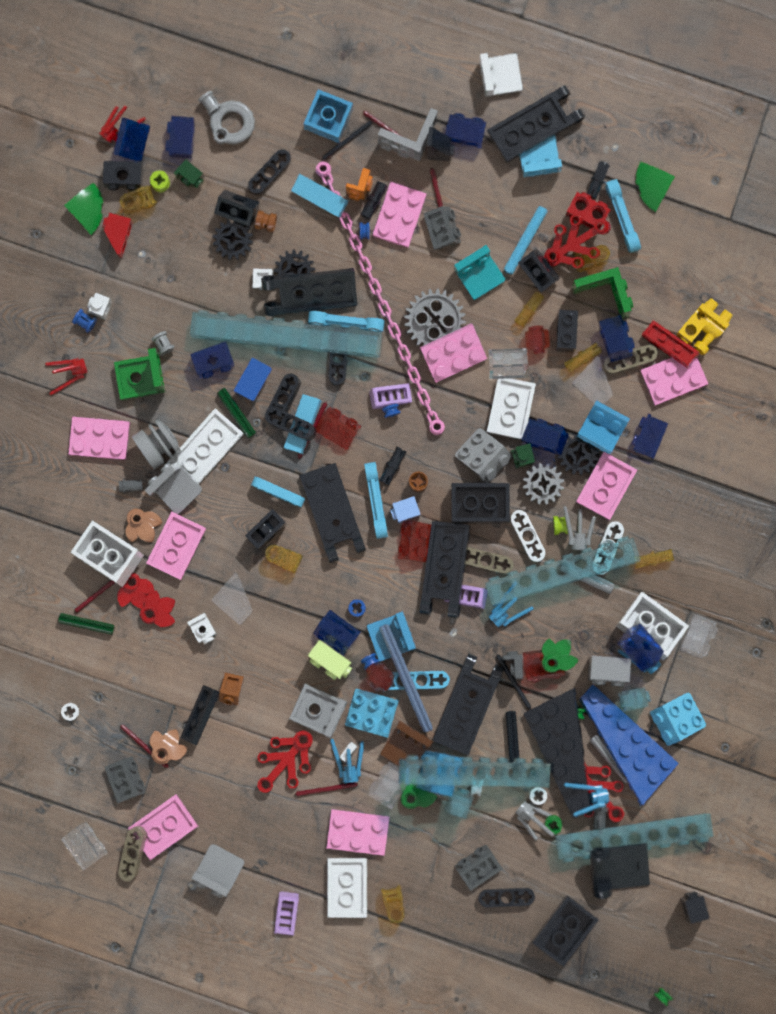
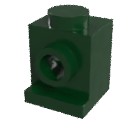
(189, 175)
(523, 456)

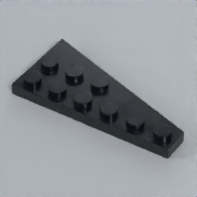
(561, 743)

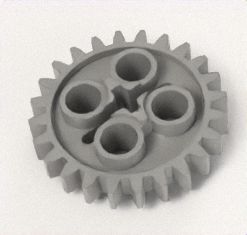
(448, 308)

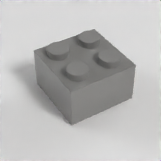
(609, 669)

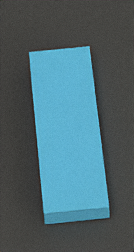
(319, 195)
(307, 411)

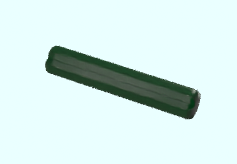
(236, 413)
(86, 623)

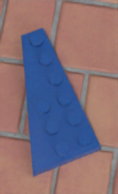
(633, 750)

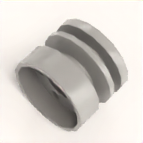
(156, 443)

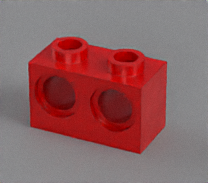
(590, 207)

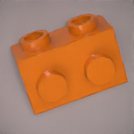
(364, 185)

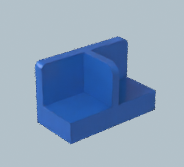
(252, 379)

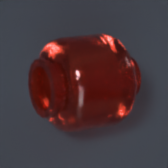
(537, 339)
(379, 677)

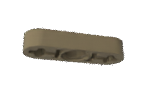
(646, 360)
(498, 568)
(138, 847)

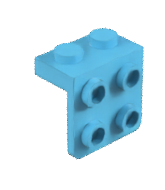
(678, 719)

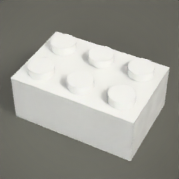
(107, 553)
(657, 620)

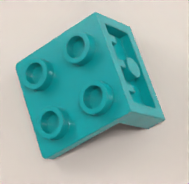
(479, 273)

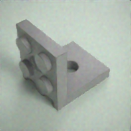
(404, 146)
(329, 715)

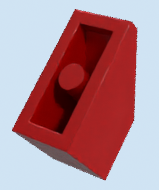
(118, 231)

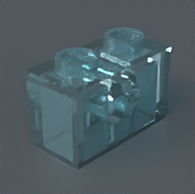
(634, 699)
(459, 803)

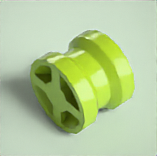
(162, 183)
(559, 525)

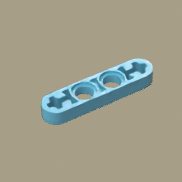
(414, 675)

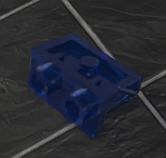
(131, 140)
(650, 436)
(336, 632)

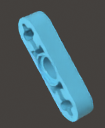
(277, 491)

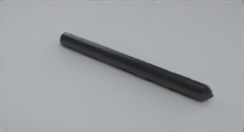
(348, 139)
(513, 681)

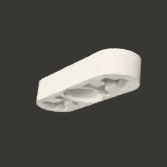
(526, 520)
(608, 532)

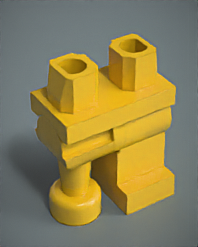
(708, 322)

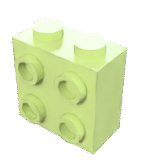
(332, 661)

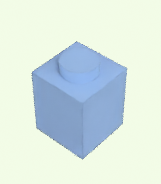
(405, 510)

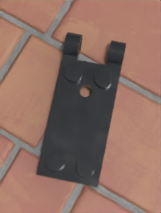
(526, 129)
(318, 289)
(330, 502)
(445, 559)
(465, 714)

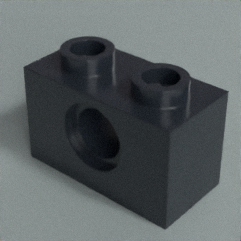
(113, 169)
(236, 207)
(539, 270)
(566, 330)
(265, 529)
(694, 907)

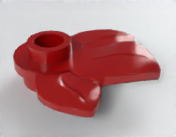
(135, 594)
(160, 607)

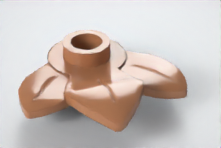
(143, 527)
(168, 744)

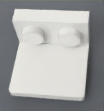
(500, 74)

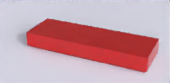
(670, 344)

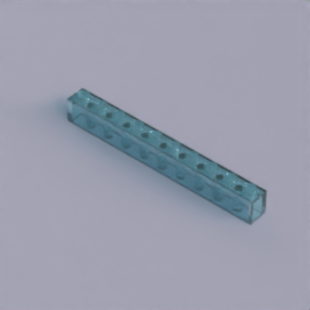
(286, 334)

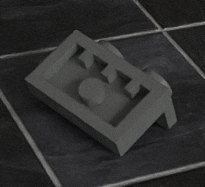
(442, 227)
(517, 667)
(125, 779)
(478, 867)

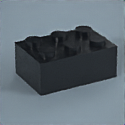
(480, 503)
(564, 930)

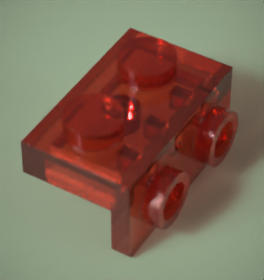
(338, 427)
(414, 541)
(533, 667)

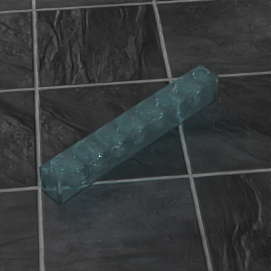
(629, 557)
(538, 776)
(701, 821)

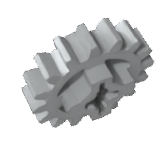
(551, 483)

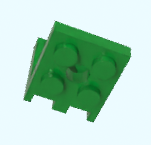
(617, 285)
(151, 376)

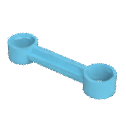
(630, 236)
(345, 321)
(376, 500)

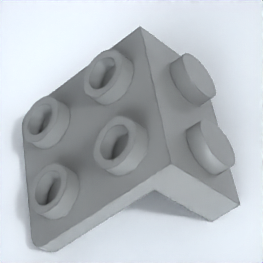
(483, 455)
(174, 487)
(218, 870)

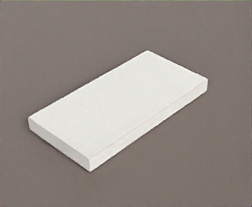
(207, 446)

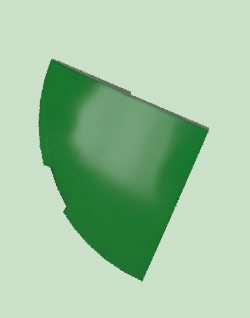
(652, 184)
(87, 208)

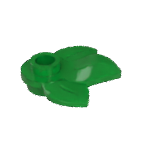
(559, 653)
(421, 797)

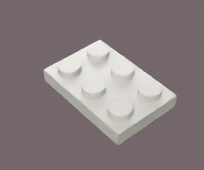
(511, 408)
(347, 887)

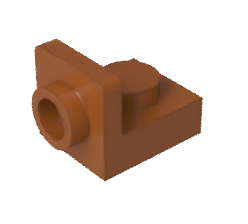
(231, 689)

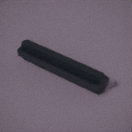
(512, 735)

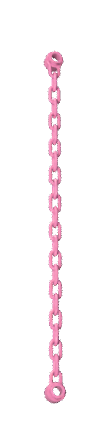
(323, 175)

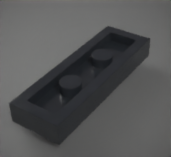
(200, 715)

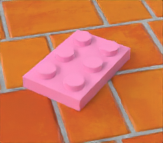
(399, 214)
(453, 353)
(672, 379)
(99, 438)
(606, 486)
(176, 546)
(165, 826)
(358, 832)

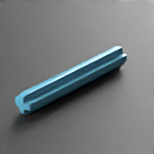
(525, 240)

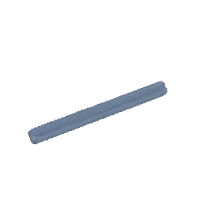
(406, 678)

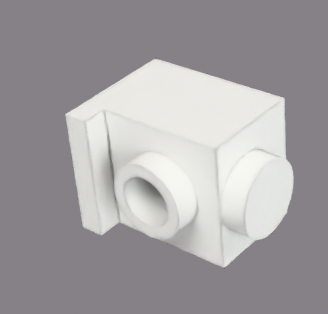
(99, 306)
(199, 621)

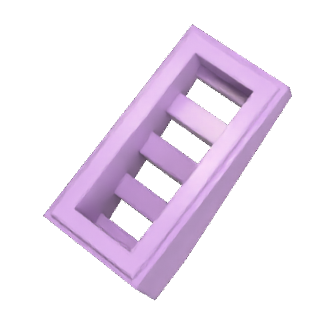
(380, 390)
(481, 600)
(286, 896)

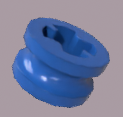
(364, 230)
(391, 411)
(362, 607)
(368, 660)

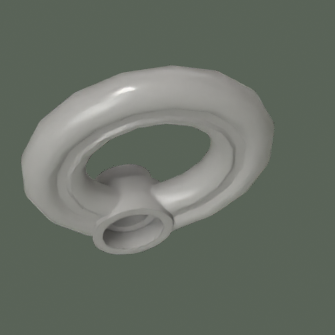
(232, 138)

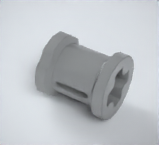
(209, 102)
(162, 343)

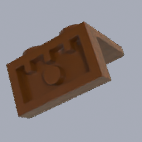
(405, 742)

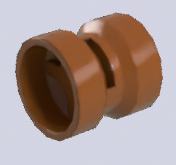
(265, 221)
(417, 479)

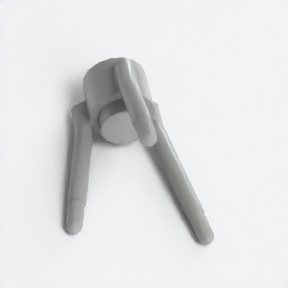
(579, 540)
(526, 812)

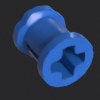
(84, 320)

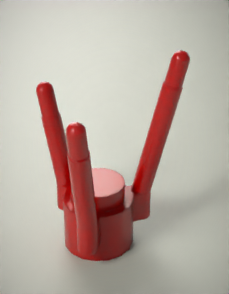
(108, 131)
(76, 366)

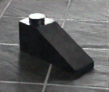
(439, 146)

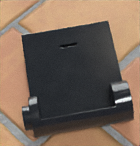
(617, 868)

